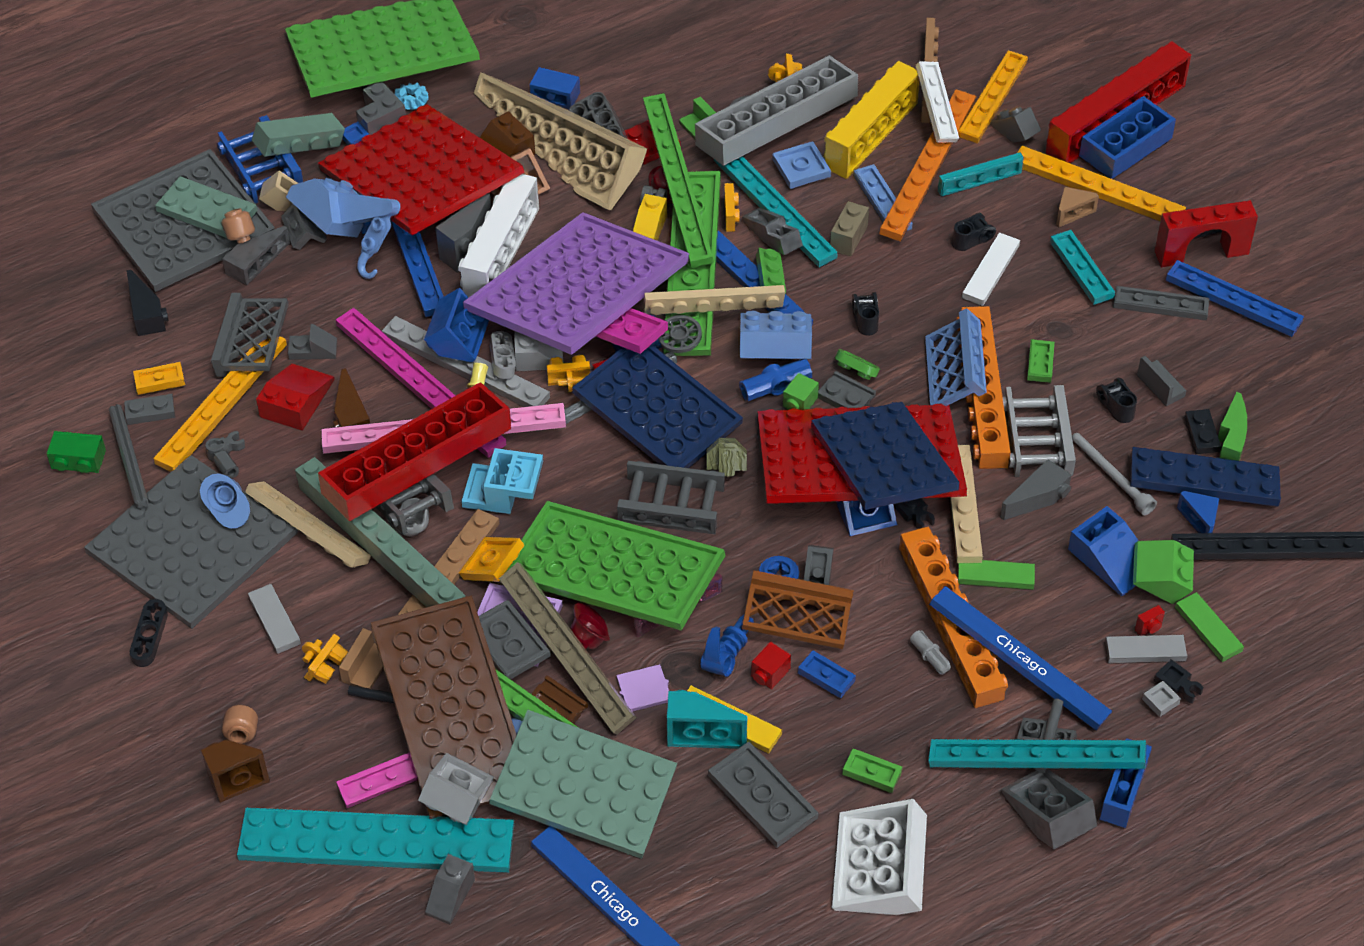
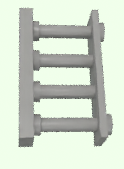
(1057, 420)

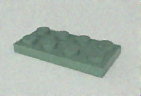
(200, 205)

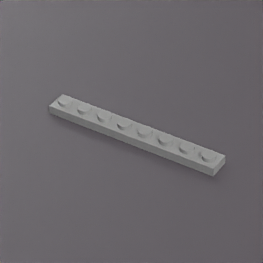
(514, 389)

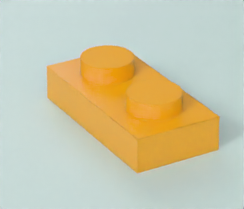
(731, 200)
(159, 378)

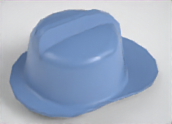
(225, 500)

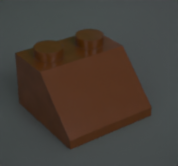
(508, 135)
(234, 768)

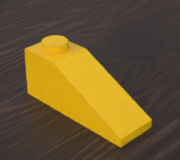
(651, 216)

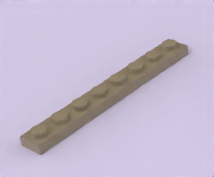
(567, 648)

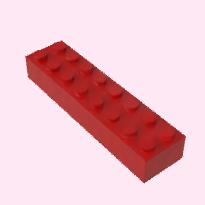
(1154, 78)
(414, 451)

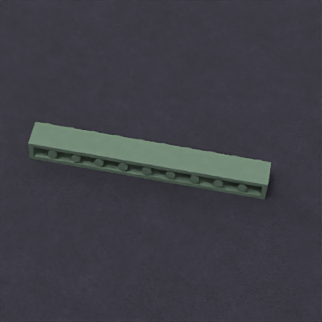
(383, 544)

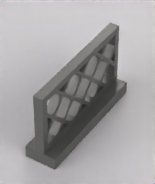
(232, 333)

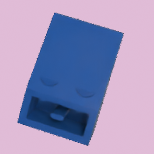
(1106, 548)

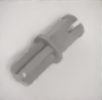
(930, 652)

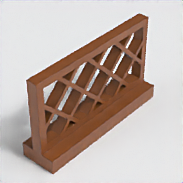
(800, 594)

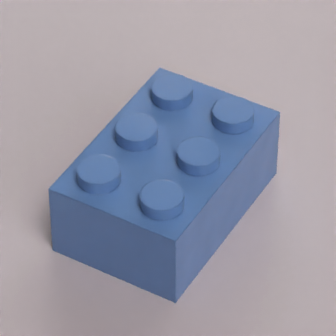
(775, 335)

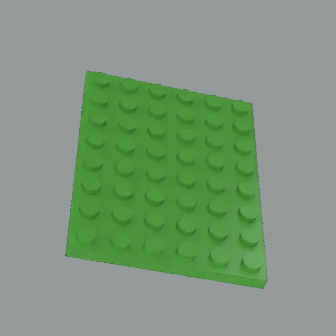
(380, 45)

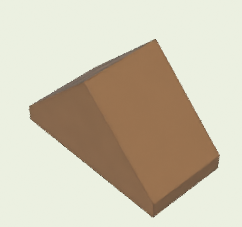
(1075, 205)

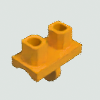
(778, 72)
(567, 373)
(318, 668)

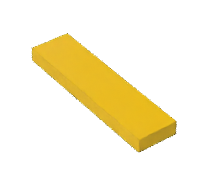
(759, 732)

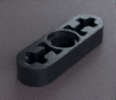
(146, 622)

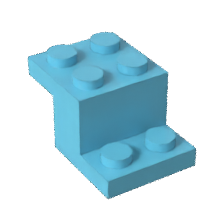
(507, 477)

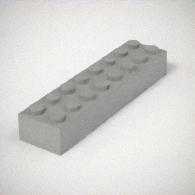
(776, 110)

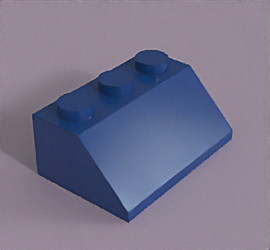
(455, 330)

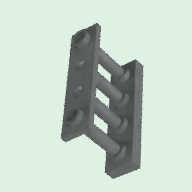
(437, 494)
(667, 516)

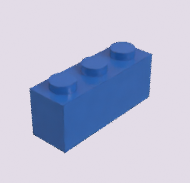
(1122, 794)

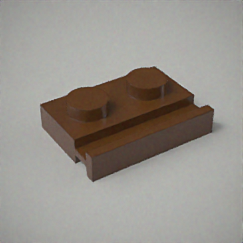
(560, 699)

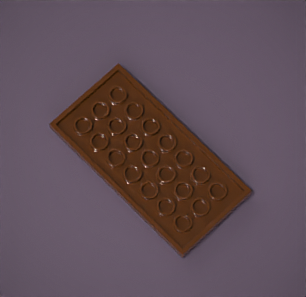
(446, 689)

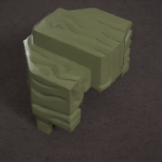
(726, 456)

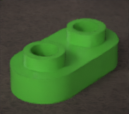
(849, 360)

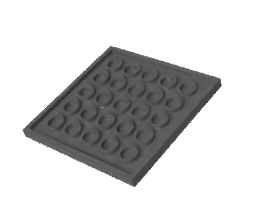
(164, 246)
(181, 550)

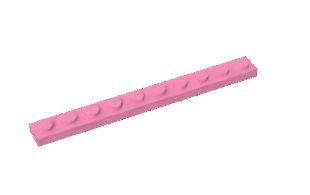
(358, 436)

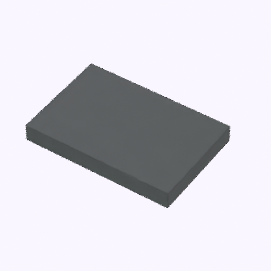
(511, 640)

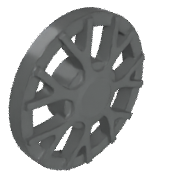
(680, 334)

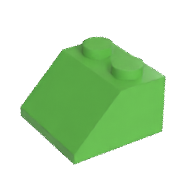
(1164, 569)

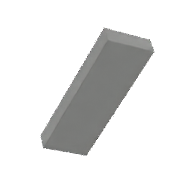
(274, 618)
(1146, 648)

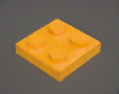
(491, 559)

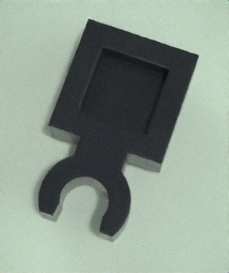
(916, 510)
(1178, 680)

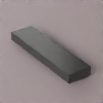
(1161, 303)

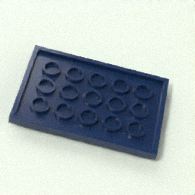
(657, 406)
(884, 455)

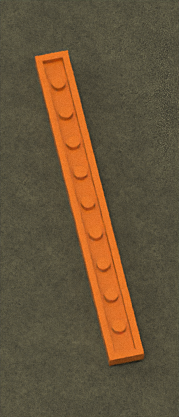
(924, 172)

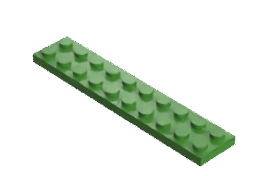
(707, 194)

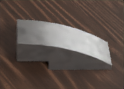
(773, 230)

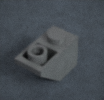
(1016, 124)

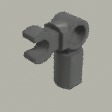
(218, 451)

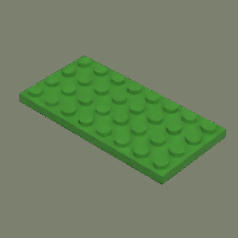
(617, 564)

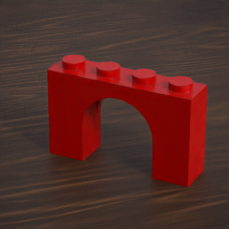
(1180, 227)

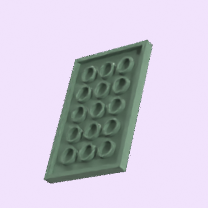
(583, 784)

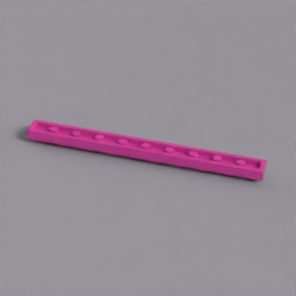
(402, 366)

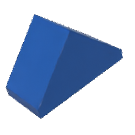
(1199, 510)

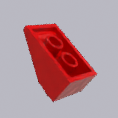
(293, 396)

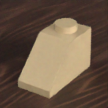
(275, 191)

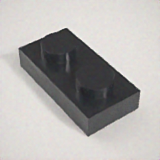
(1202, 431)

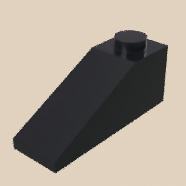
(146, 307)

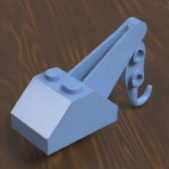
(342, 211)

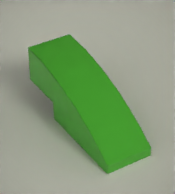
(1234, 430)

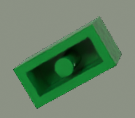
(76, 452)

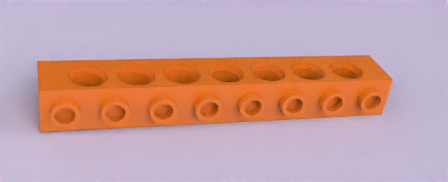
(987, 410)
(925, 560)

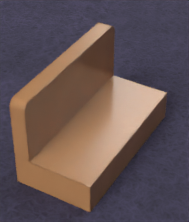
(362, 662)

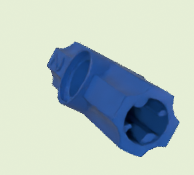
(773, 379)

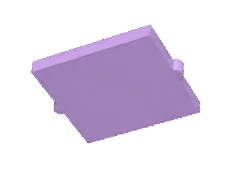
(643, 687)

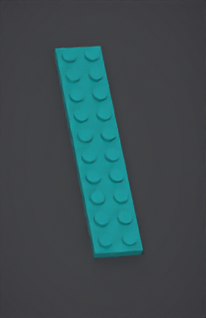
(373, 839)

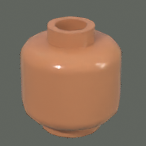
(238, 225)
(240, 724)

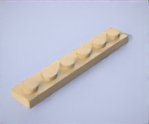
(713, 299)
(965, 516)
(308, 524)

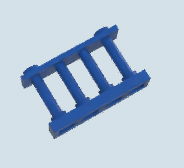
(286, 161)

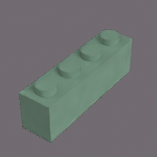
(298, 134)

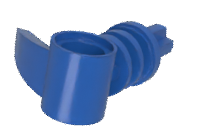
(721, 652)

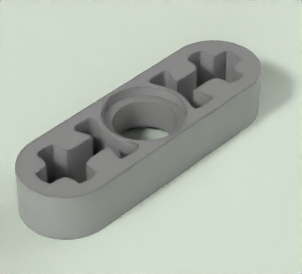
(502, 355)

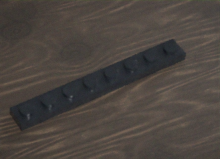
(1273, 545)

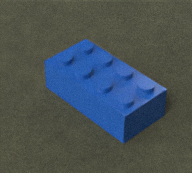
(1127, 137)

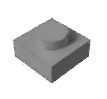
(1161, 698)

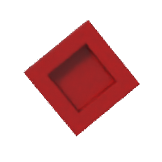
(1149, 621)

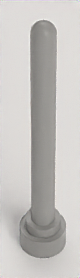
(1144, 502)

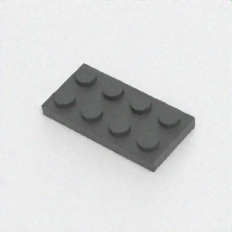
(763, 794)

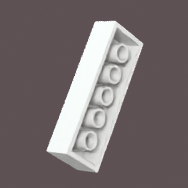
(500, 233)

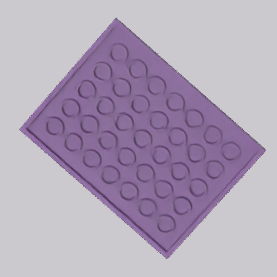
(576, 282)

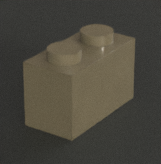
(849, 228)

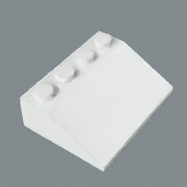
(880, 859)

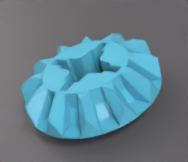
(409, 101)

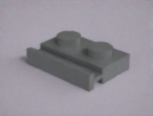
(845, 392)

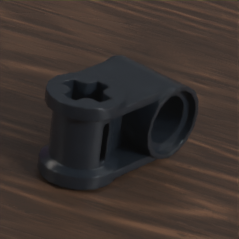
(970, 232)
(866, 313)
(1118, 400)

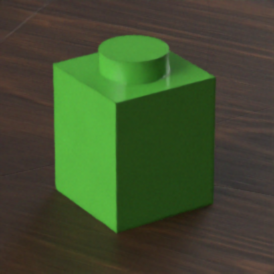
(800, 393)

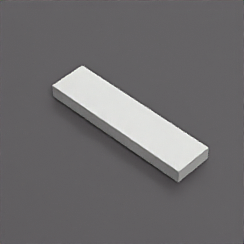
(937, 102)
(991, 269)

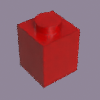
(770, 665)

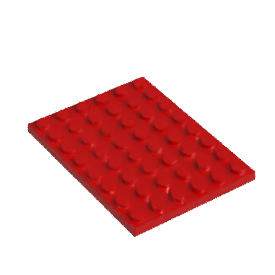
(424, 165)
(801, 469)

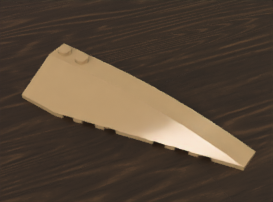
(581, 151)

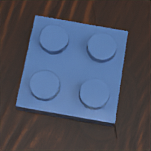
(801, 165)

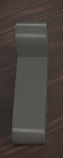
(599, 111)

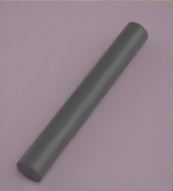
(1052, 724)

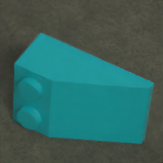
(703, 722)

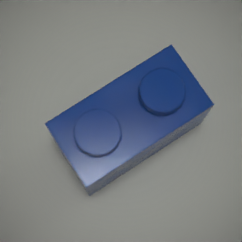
(555, 87)

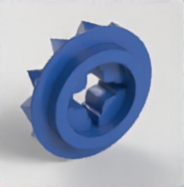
(788, 566)

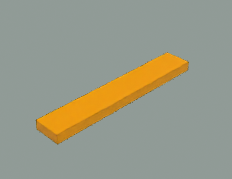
(992, 97)

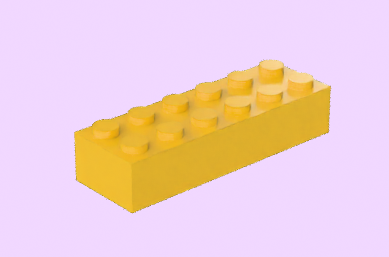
(871, 119)

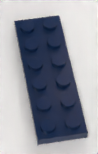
(1205, 476)

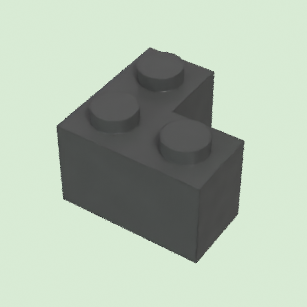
(380, 108)

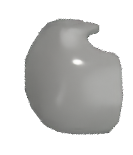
(417, 522)

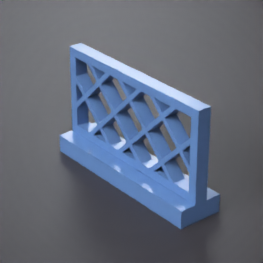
(970, 355)

